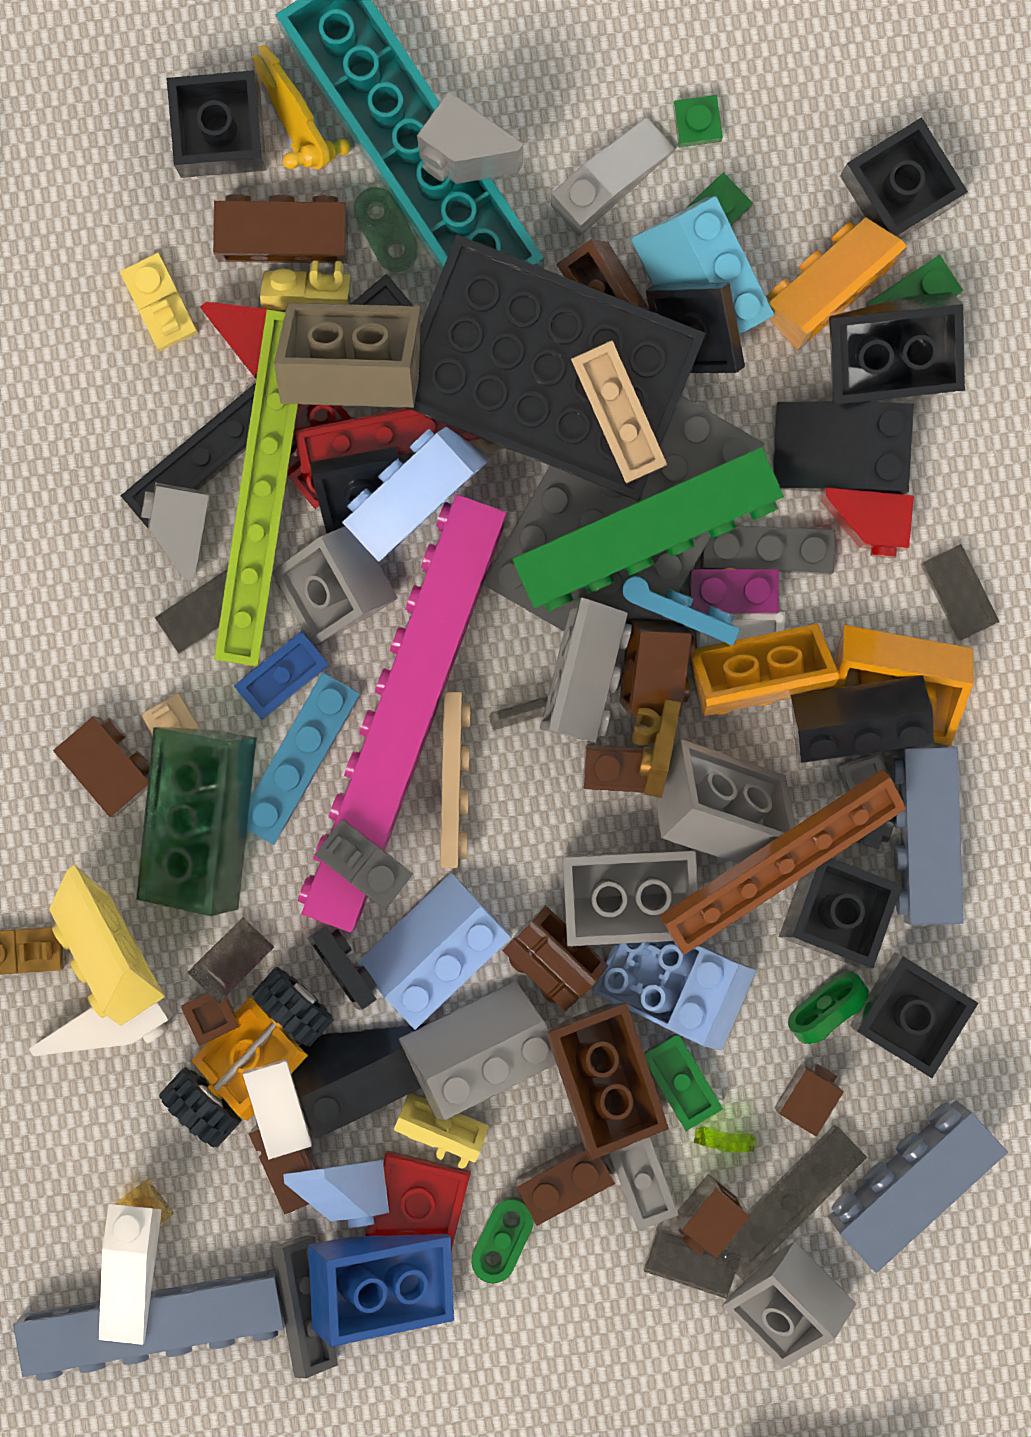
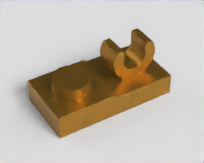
(661, 731)
(29, 951)

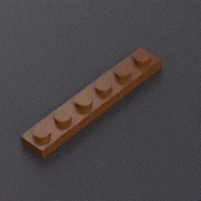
(783, 862)

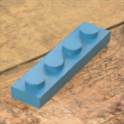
(299, 757)

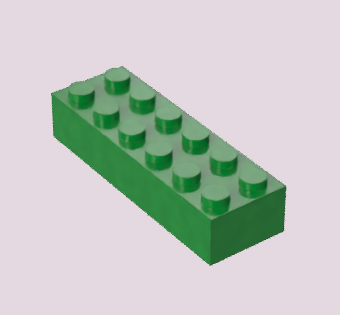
(647, 528)

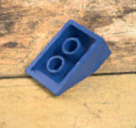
(379, 1285)

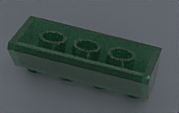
(196, 819)

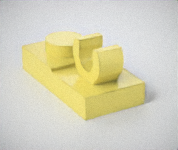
(291, 286)
(158, 302)
(456, 1135)

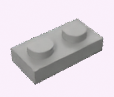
(644, 1184)

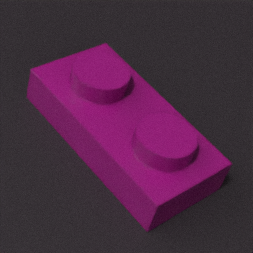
(735, 590)

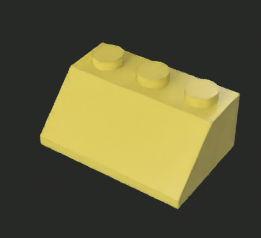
(102, 949)

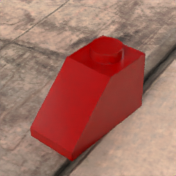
(241, 329)
(872, 518)

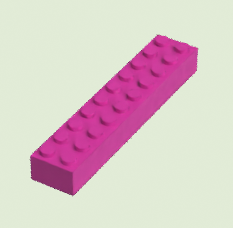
(408, 696)

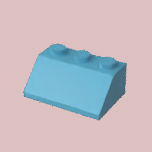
(702, 248)

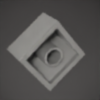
(466, 144)
(333, 585)
(790, 1305)

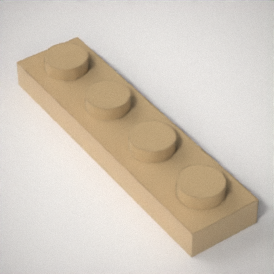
(454, 800)

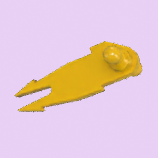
(296, 117)

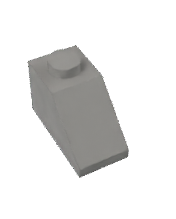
(177, 523)

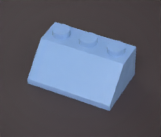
(413, 490)
(434, 950)

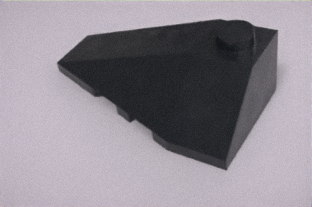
(352, 1076)

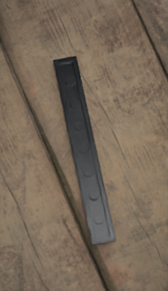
(227, 433)

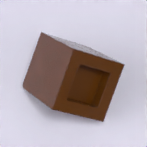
(209, 1018)

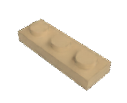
(619, 412)

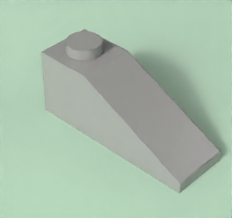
(610, 176)

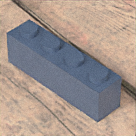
(929, 836)

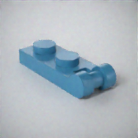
(678, 608)

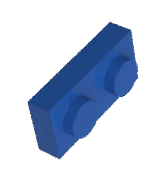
(281, 675)

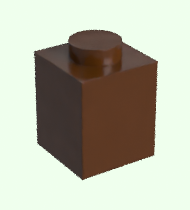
(810, 1098)

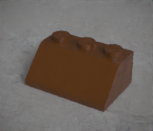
(607, 1079)

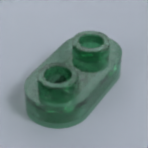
(387, 230)

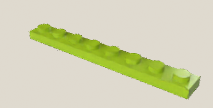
(257, 510)

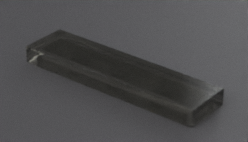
(792, 1200)

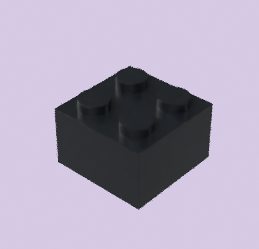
(216, 124)
(904, 181)
(841, 913)
(914, 1015)

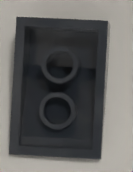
(898, 349)
(843, 446)

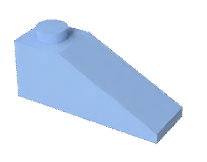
(344, 1191)

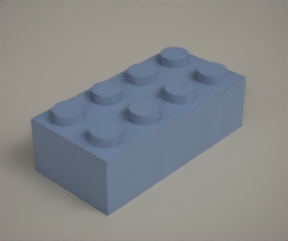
(916, 1184)

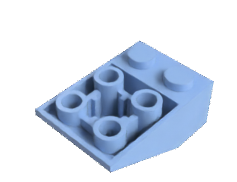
(685, 993)

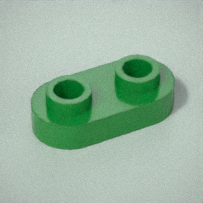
(828, 1008)
(502, 1238)

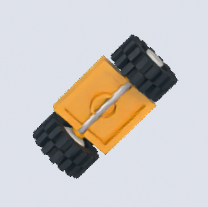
(263, 1038)

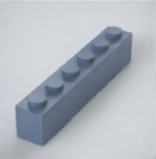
(176, 1321)

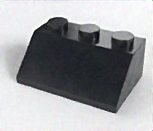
(862, 719)

